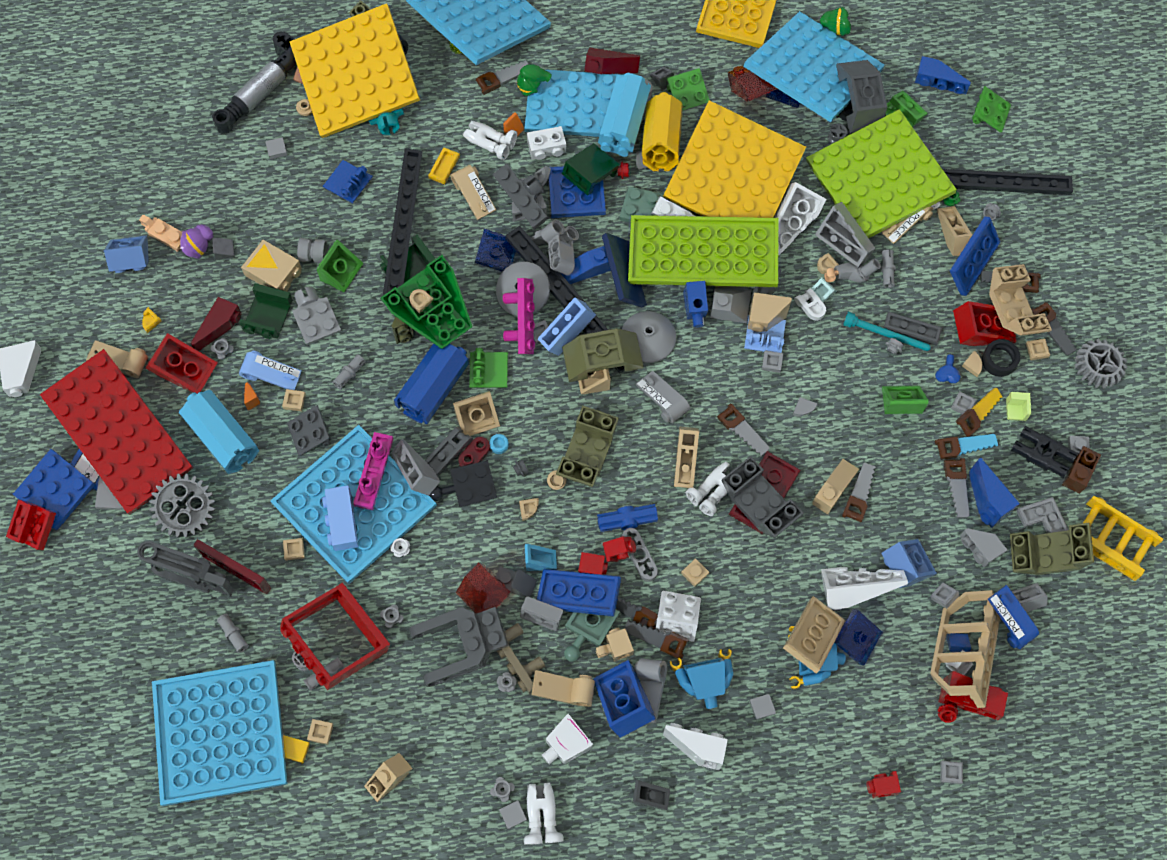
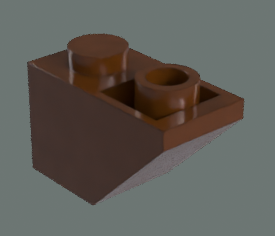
(1081, 470)

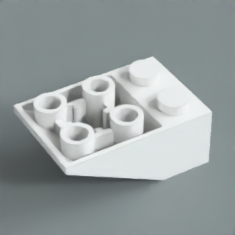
(701, 748)

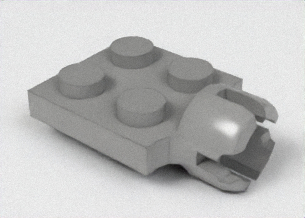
(314, 316)

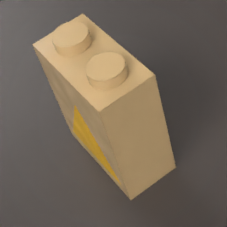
(271, 267)

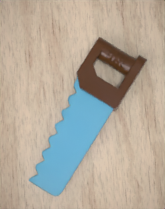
(965, 445)

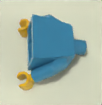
(829, 665)
(706, 678)

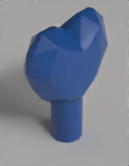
(948, 371)

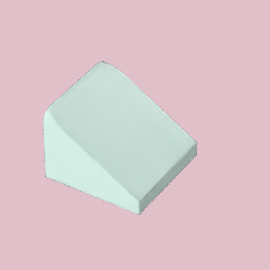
(823, 289)

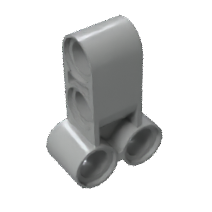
(560, 246)

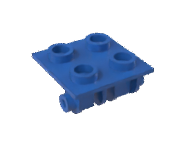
(348, 181)

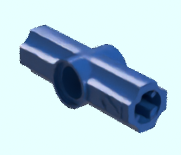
(627, 517)

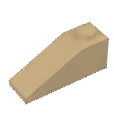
(954, 229)
(686, 457)
(835, 486)

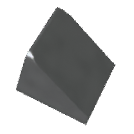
(660, 77)
(222, 248)

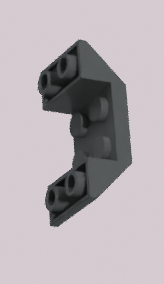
(865, 93)
(759, 499)

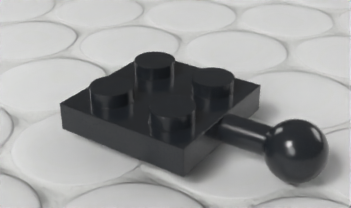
(471, 484)

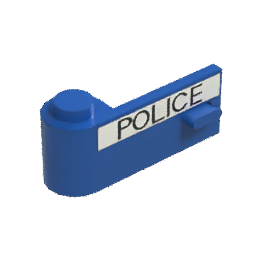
(1014, 617)

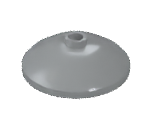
(508, 284)
(653, 345)

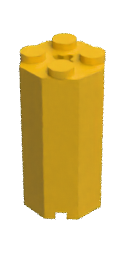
(662, 132)

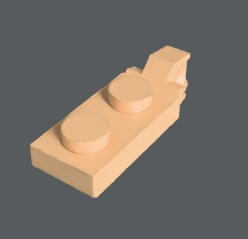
(162, 232)

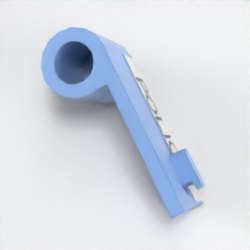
(269, 370)

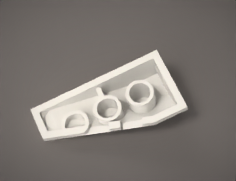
(796, 212)
(850, 588)

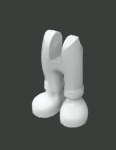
(479, 134)
(695, 496)
(549, 811)

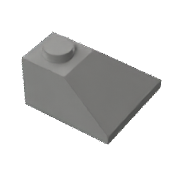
(731, 303)

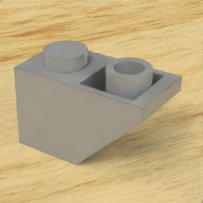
(984, 545)

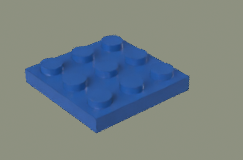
(570, 201)
(55, 486)

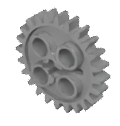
(167, 495)

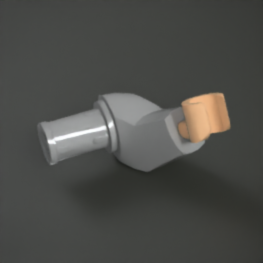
(852, 272)

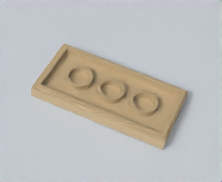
(814, 634)

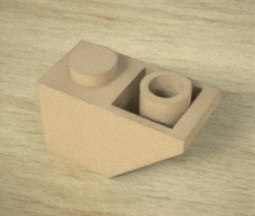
(388, 776)

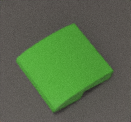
(911, 110)

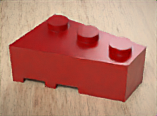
(995, 701)

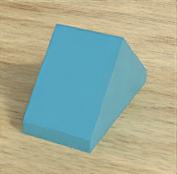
(539, 558)

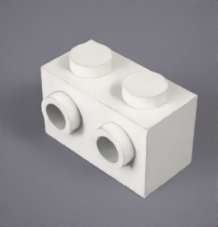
(546, 143)

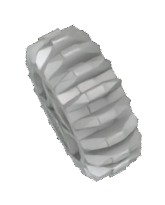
(1089, 361)

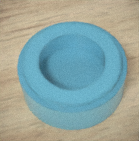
(499, 443)

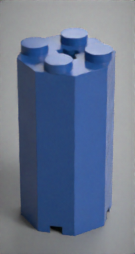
(431, 382)

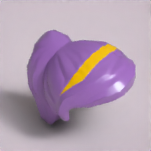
(195, 240)

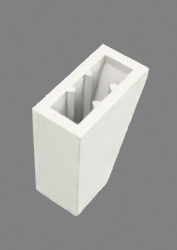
(18, 367)

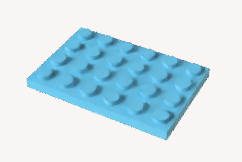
(571, 101)

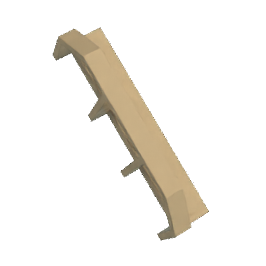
(983, 657)

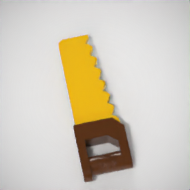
(978, 412)

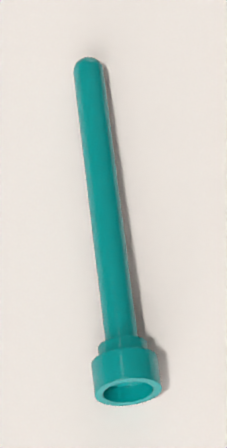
(852, 320)

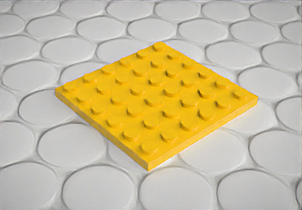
(354, 70)
(733, 167)

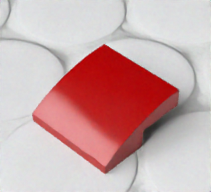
(31, 524)

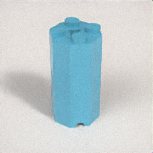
(624, 114)
(218, 431)

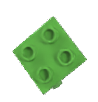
(688, 88)
(991, 109)
(488, 369)

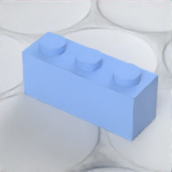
(566, 326)
(340, 518)

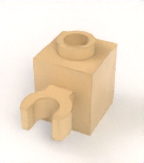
(617, 645)

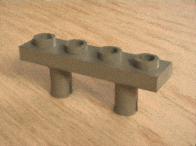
(523, 672)

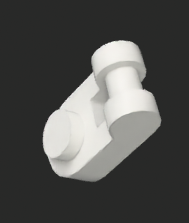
(815, 309)

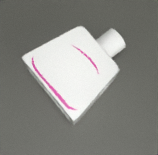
(566, 742)

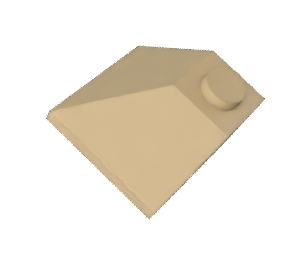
(767, 311)

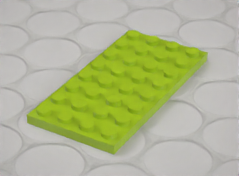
(704, 249)

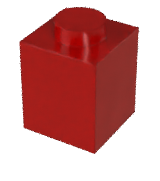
(592, 564)

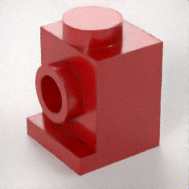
(619, 548)
(883, 785)

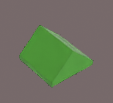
(339, 267)
(904, 400)

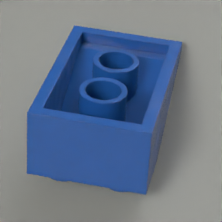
(991, 495)
(623, 699)

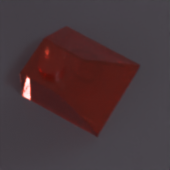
(747, 84)
(482, 589)

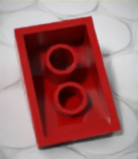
(980, 325)
(181, 364)

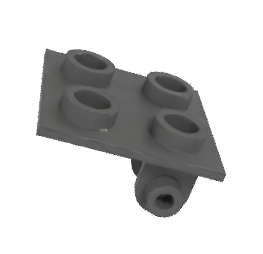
(308, 430)

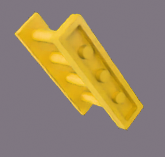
(1114, 557)

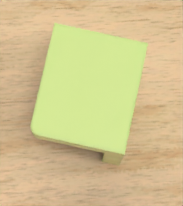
(1018, 406)

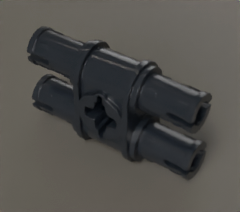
(1047, 460)

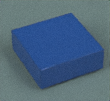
(958, 642)

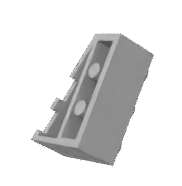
(845, 235)

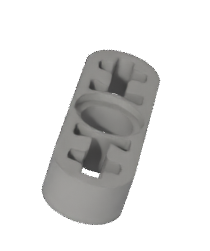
(650, 565)

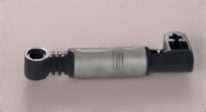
(258, 86)

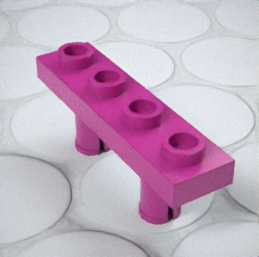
(526, 307)
(373, 471)

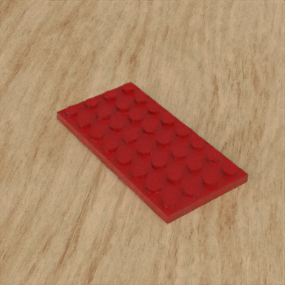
(116, 431)

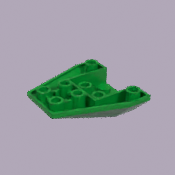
(444, 317)

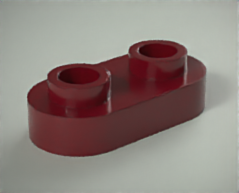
(473, 452)

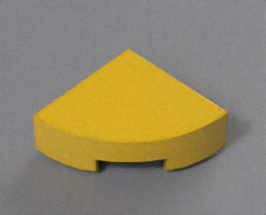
(150, 320)

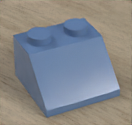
(127, 254)
(911, 558)

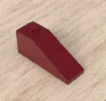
(611, 62)
(217, 322)

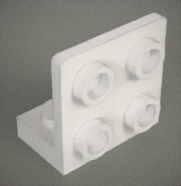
(678, 614)

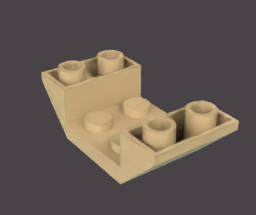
(1012, 303)

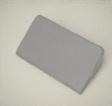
(1031, 597)
(541, 613)

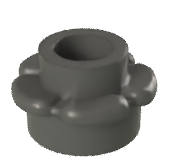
(520, 468)

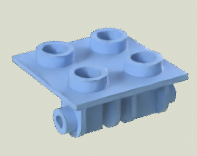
(770, 340)

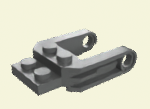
(185, 569)
(479, 635)

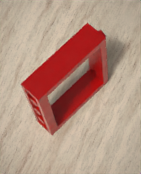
(359, 617)

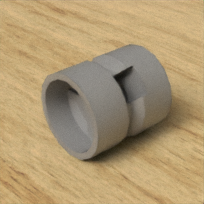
(311, 250)

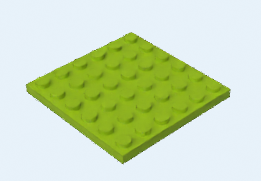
(881, 174)

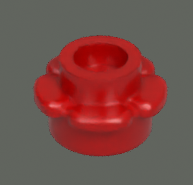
(623, 170)
(947, 713)

